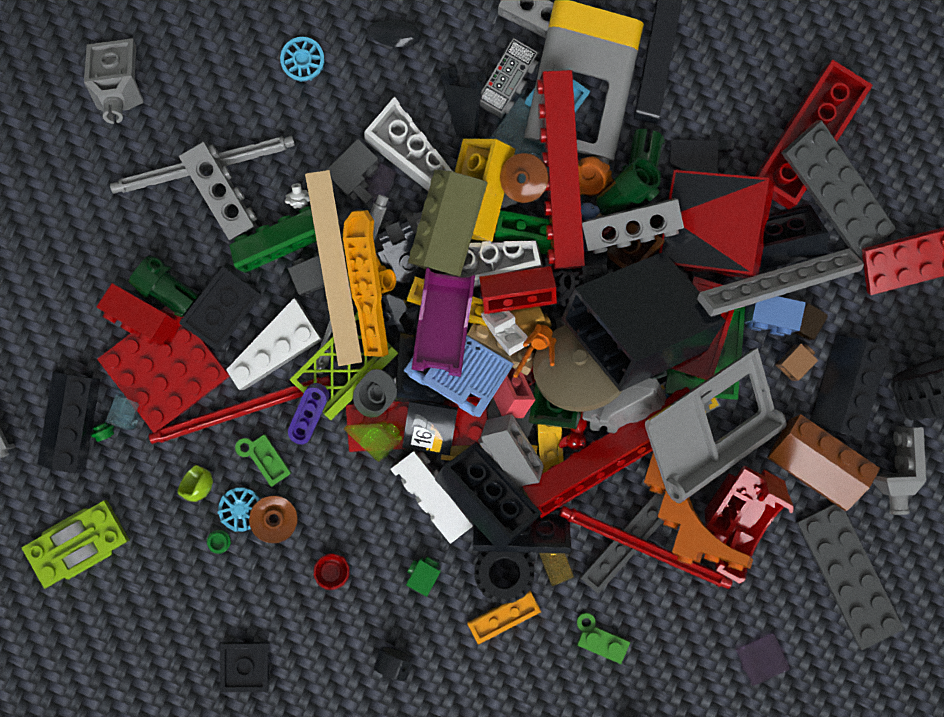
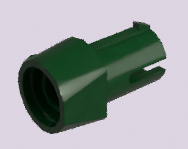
(653, 147)
(632, 185)
(154, 279)

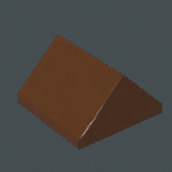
(636, 251)

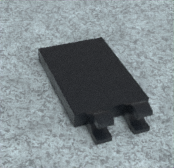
(396, 257)

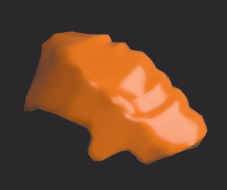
(593, 176)

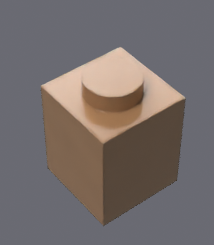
(797, 362)

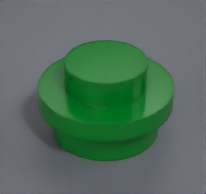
(102, 431)
(218, 541)

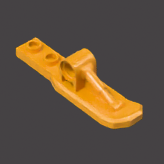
(367, 280)

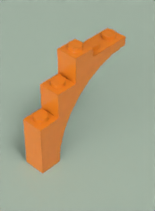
(693, 537)

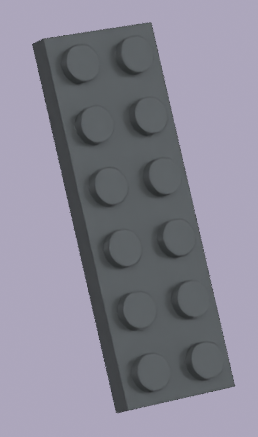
(838, 188)
(849, 575)

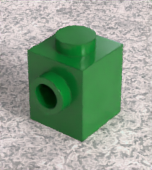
(423, 575)

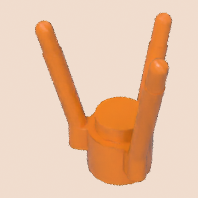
(538, 339)

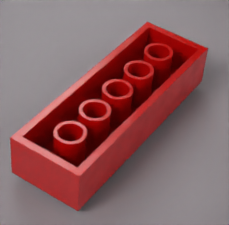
(831, 99)

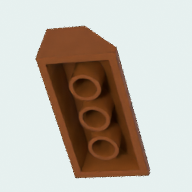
(823, 462)

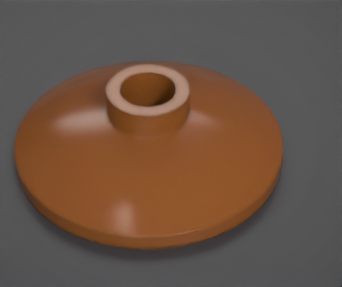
(535, 173)
(273, 531)

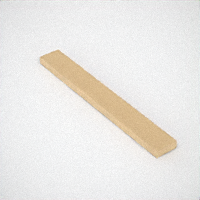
(333, 267)

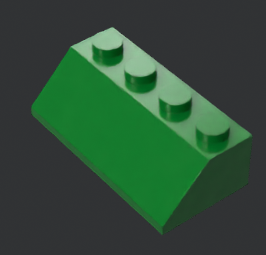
(273, 241)

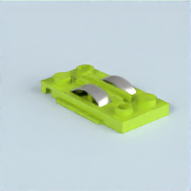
(75, 544)

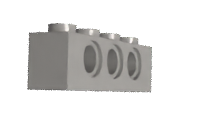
(528, 19)
(194, 161)
(670, 225)

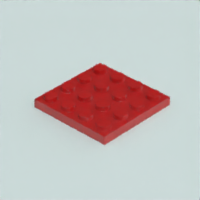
(164, 377)

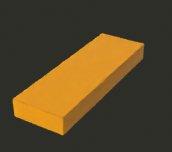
(503, 618)

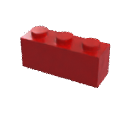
(518, 290)
(136, 315)

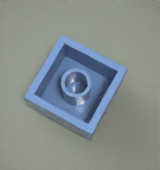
(776, 314)

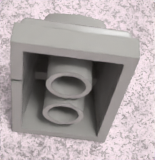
(629, 407)

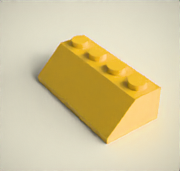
(484, 161)

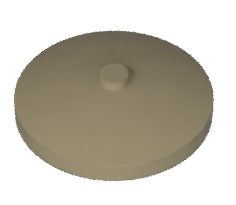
(575, 379)

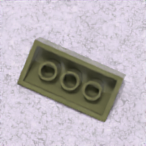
(447, 222)

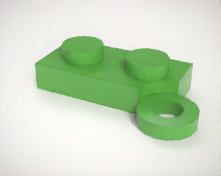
(266, 458)
(601, 641)

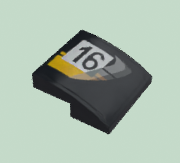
(429, 427)

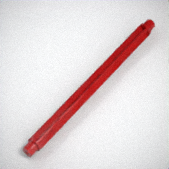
(232, 412)
(643, 546)

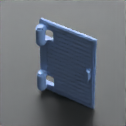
(481, 376)

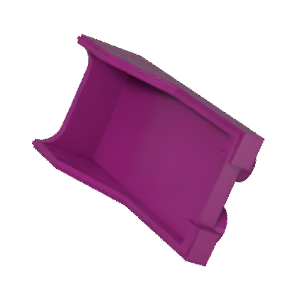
(443, 322)

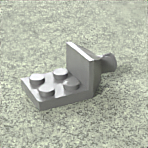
(112, 77)
(910, 466)

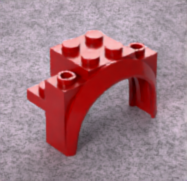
(743, 512)

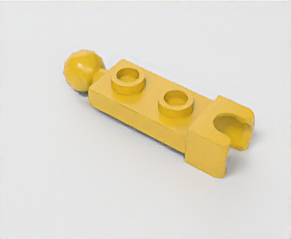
(548, 449)

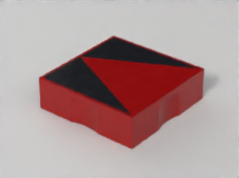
(721, 222)

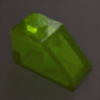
(375, 438)

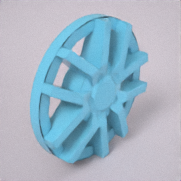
(302, 59)
(239, 509)

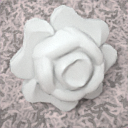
(297, 198)

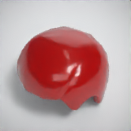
(331, 571)

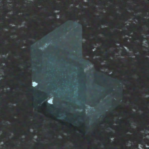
(123, 413)

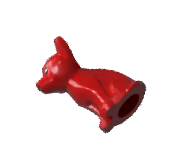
(575, 439)

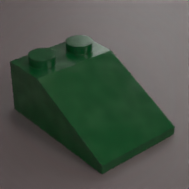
(547, 414)

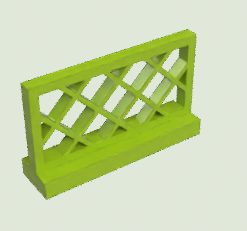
(345, 392)

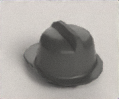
(374, 393)

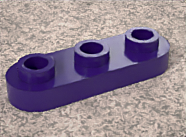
(305, 420)

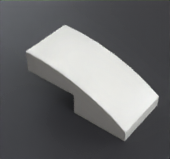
(505, 330)

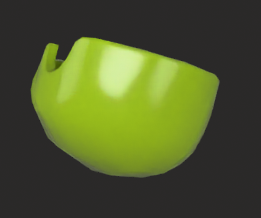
(195, 484)

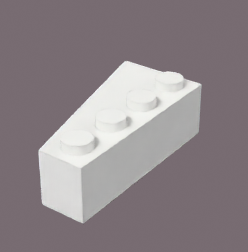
(404, 145)
(499, 258)
(276, 345)
(420, 480)

